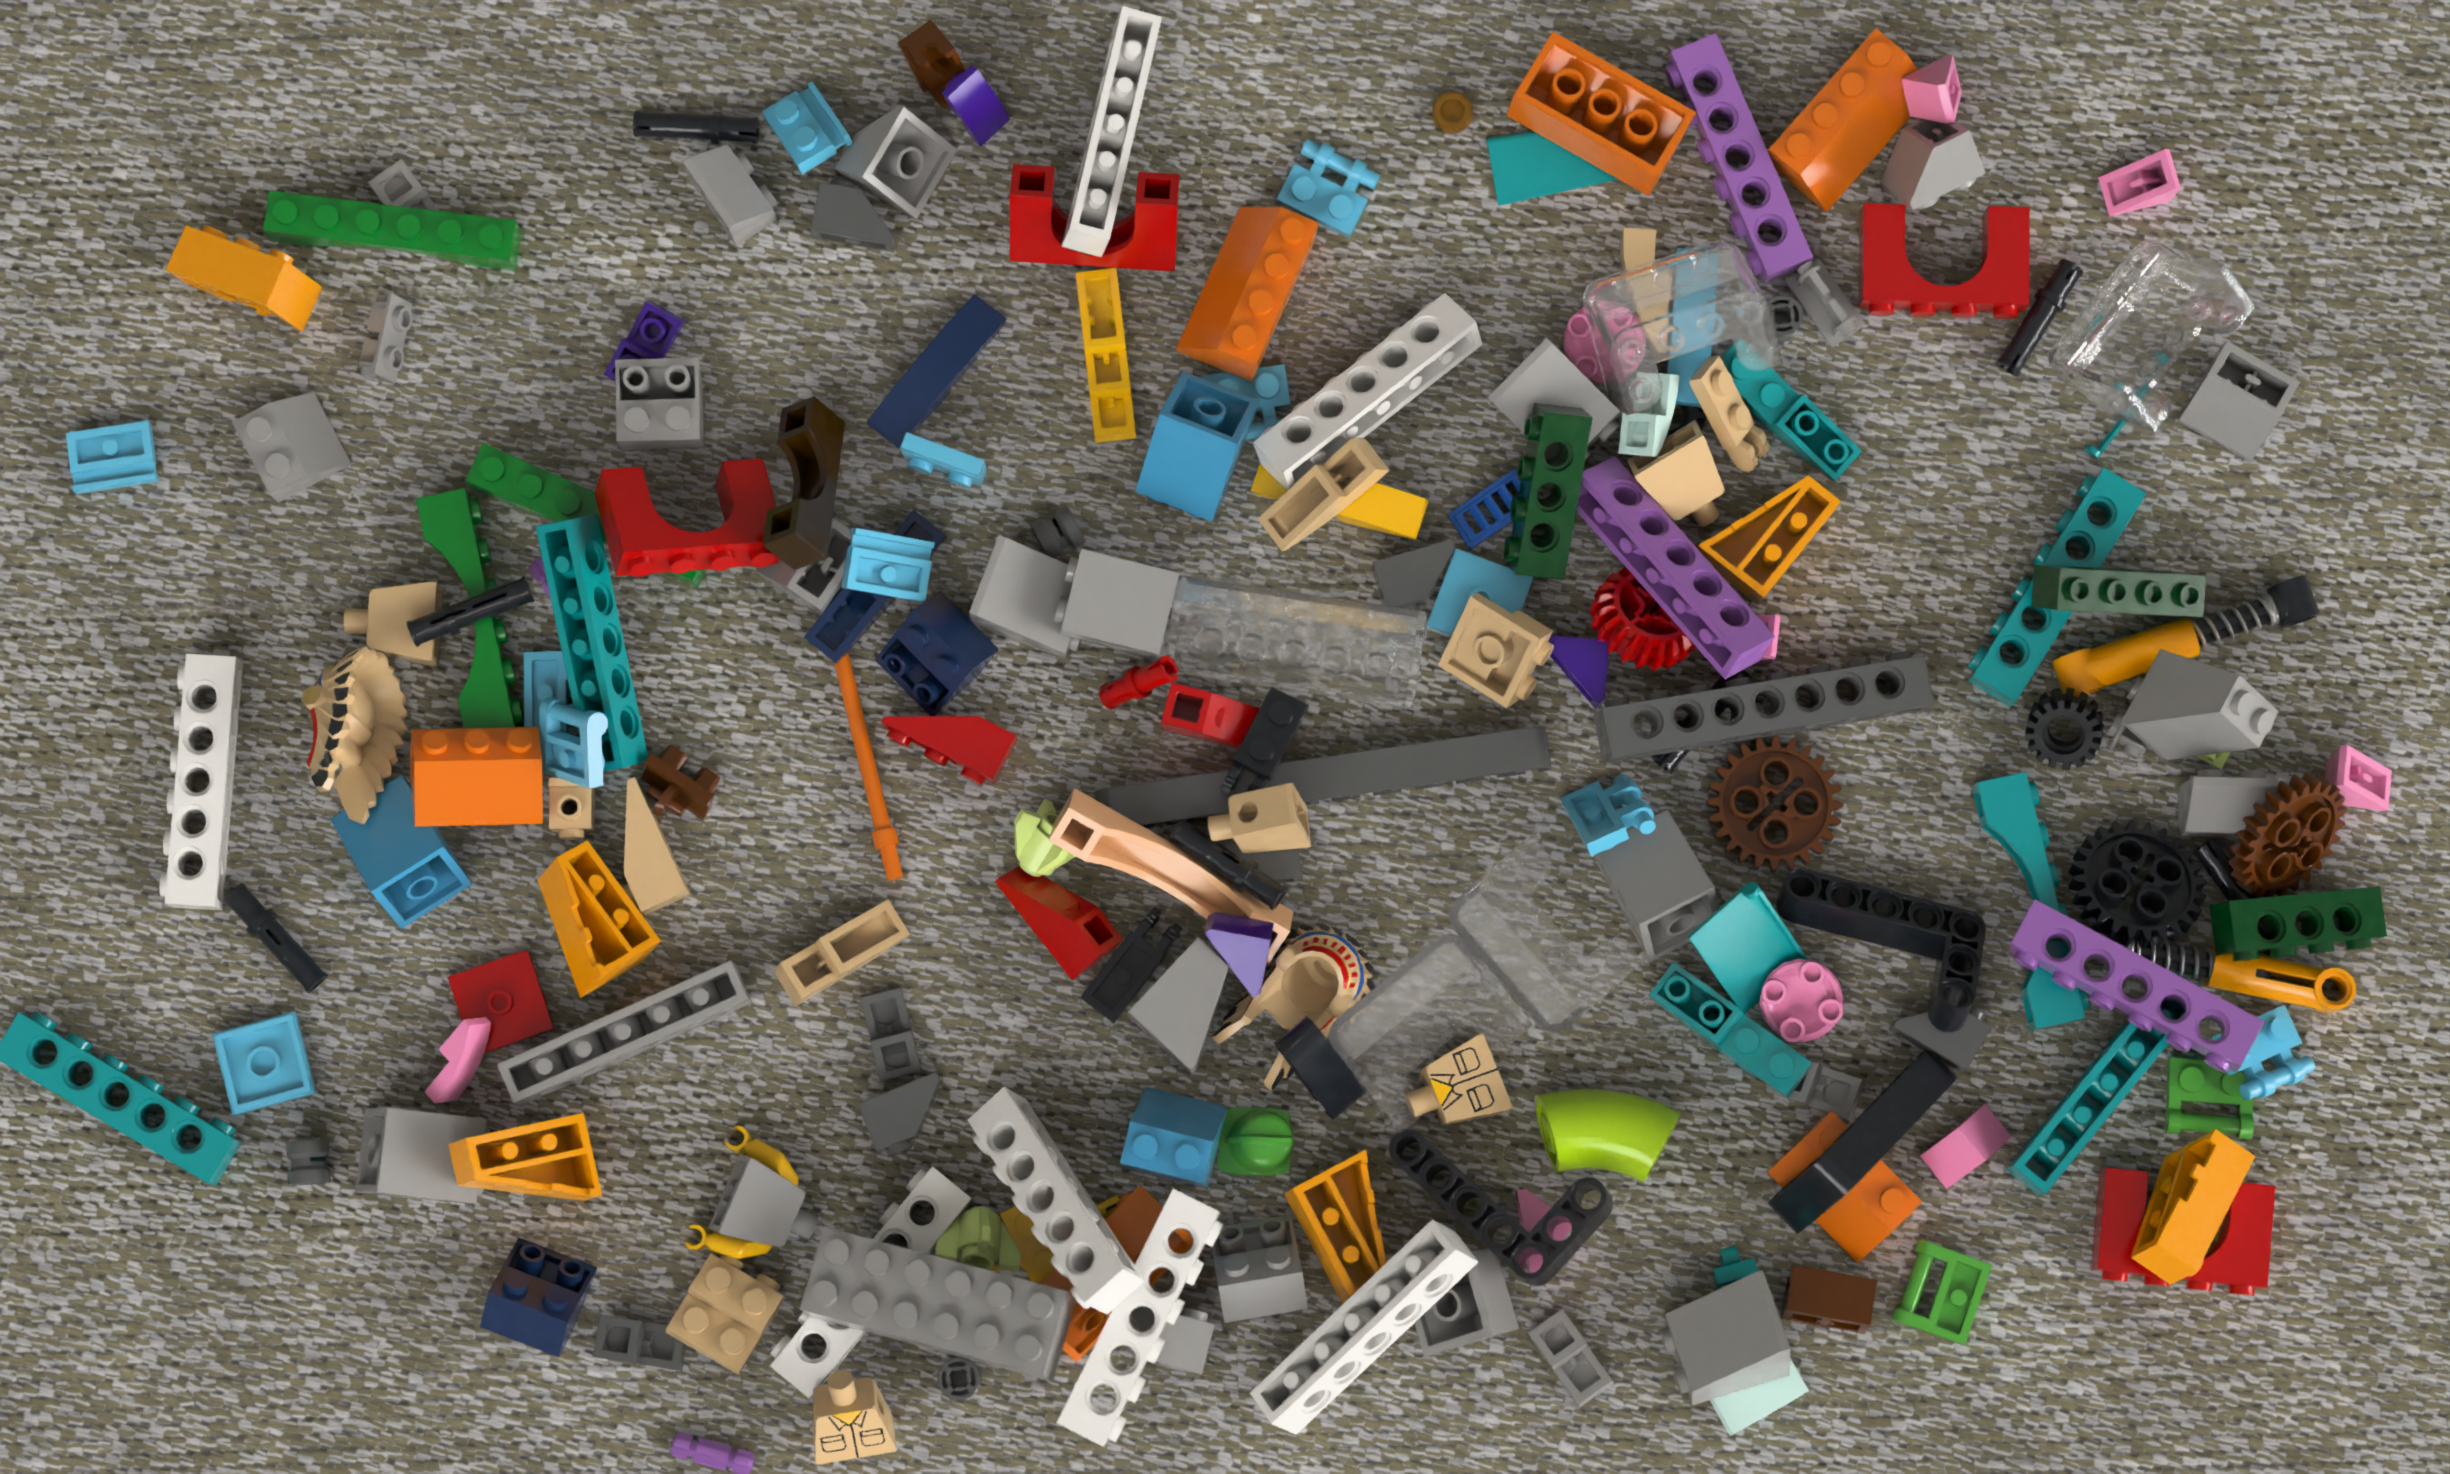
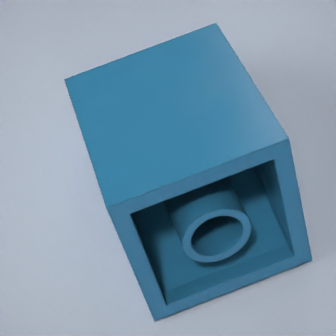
(1196, 446)
(401, 864)
(1174, 1137)

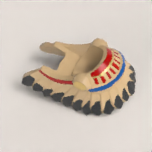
(357, 724)
(1311, 975)

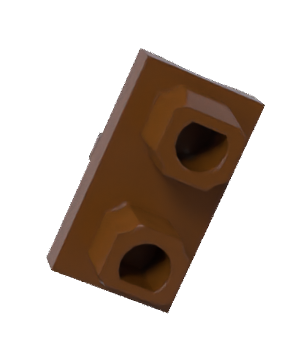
(674, 789)

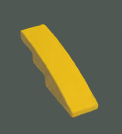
(1105, 355)
(1376, 509)

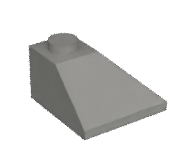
(897, 160)

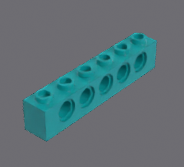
(2119, 503)
(592, 634)
(21, 1051)
(2089, 1103)

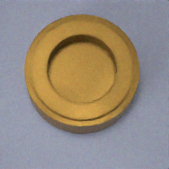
(1452, 112)

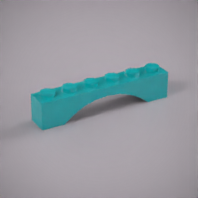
(2010, 817)

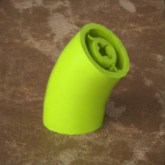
(1603, 1130)

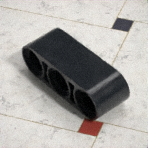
(1319, 1067)

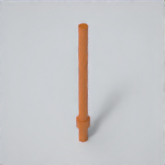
(884, 836)

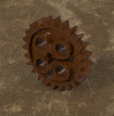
(1748, 777)
(2287, 835)

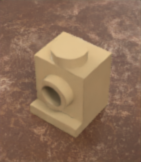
(583, 820)

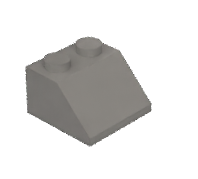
(730, 192)
(291, 444)
(1471, 1310)

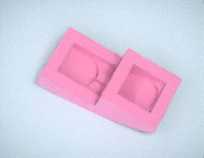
(464, 1052)

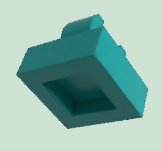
(1732, 1267)

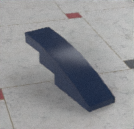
(936, 371)
(856, 611)

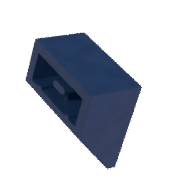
(936, 653)
(537, 1297)

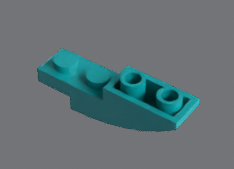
(1792, 418)
(1730, 1030)

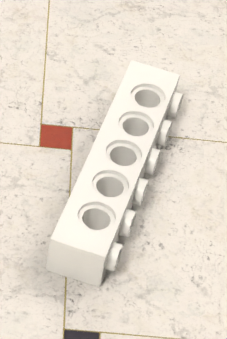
(1111, 132)
(1390, 389)
(206, 887)
(1020, 1144)
(897, 1220)
(1364, 1327)
(1079, 1412)

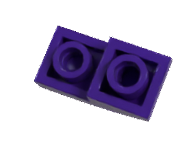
(975, 104)
(649, 337)

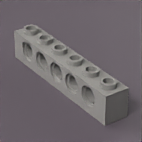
(624, 1033)

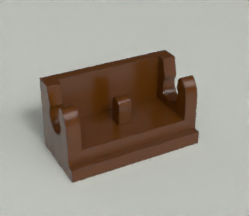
(931, 60)
(1829, 1299)

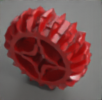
(1636, 624)

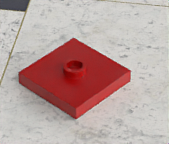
(505, 994)

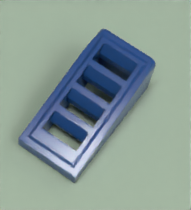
(1502, 521)

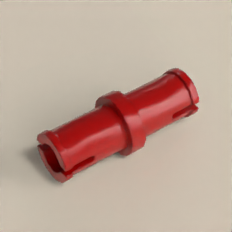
(1138, 682)

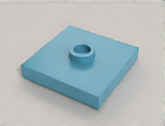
(1473, 575)
(264, 1063)

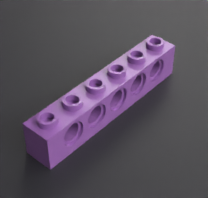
(1708, 61)
(1671, 568)
(2198, 1005)

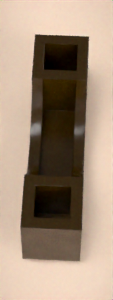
(813, 445)

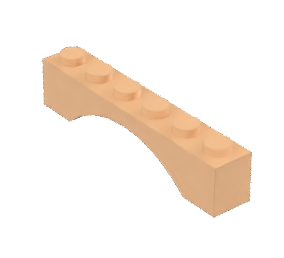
(1113, 840)

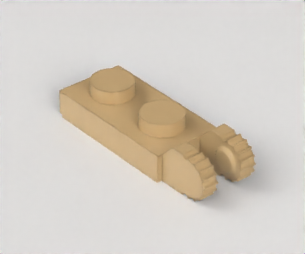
(1728, 414)

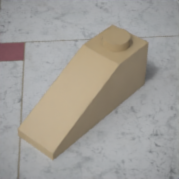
(648, 861)

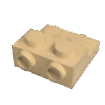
(1497, 650)
(726, 1312)

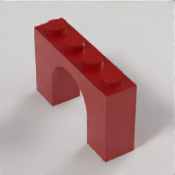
(1137, 242)
(1892, 284)
(647, 544)
(2236, 1260)

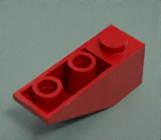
(1207, 716)
(963, 740)
(1064, 922)

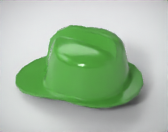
(1255, 1142)

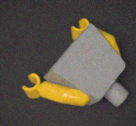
(757, 1204)

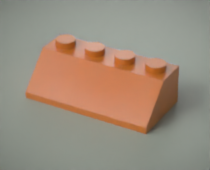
(1600, 113)
(1846, 122)
(1248, 289)
(1132, 1225)

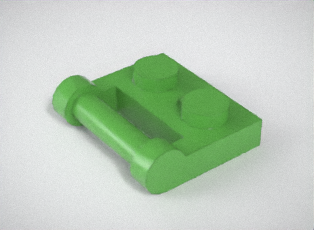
(2198, 1082)
(1955, 1295)

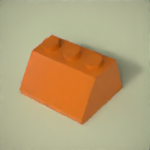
(476, 776)
(1867, 1210)

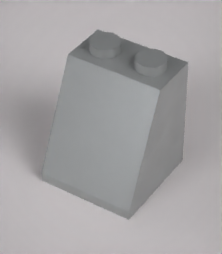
(1554, 380)
(1022, 597)
(1117, 603)
(2197, 709)
(1659, 886)
(1184, 1003)
(410, 1155)
(1727, 1340)

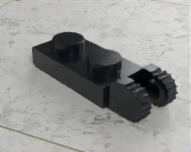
(1266, 740)
(1128, 969)

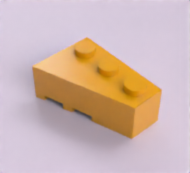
(244, 274)
(1767, 541)
(594, 919)
(531, 1159)
(2189, 1205)
(1341, 1223)

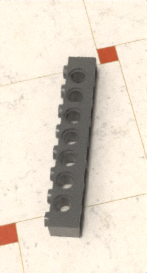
(1621, 741)

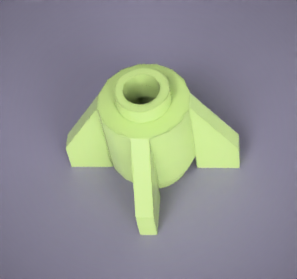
(1032, 841)
(979, 1241)

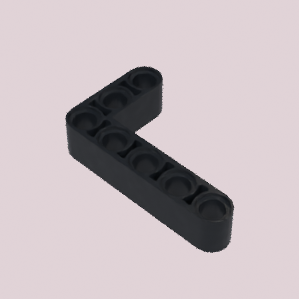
(1897, 922)
(1863, 1142)
(1492, 1216)

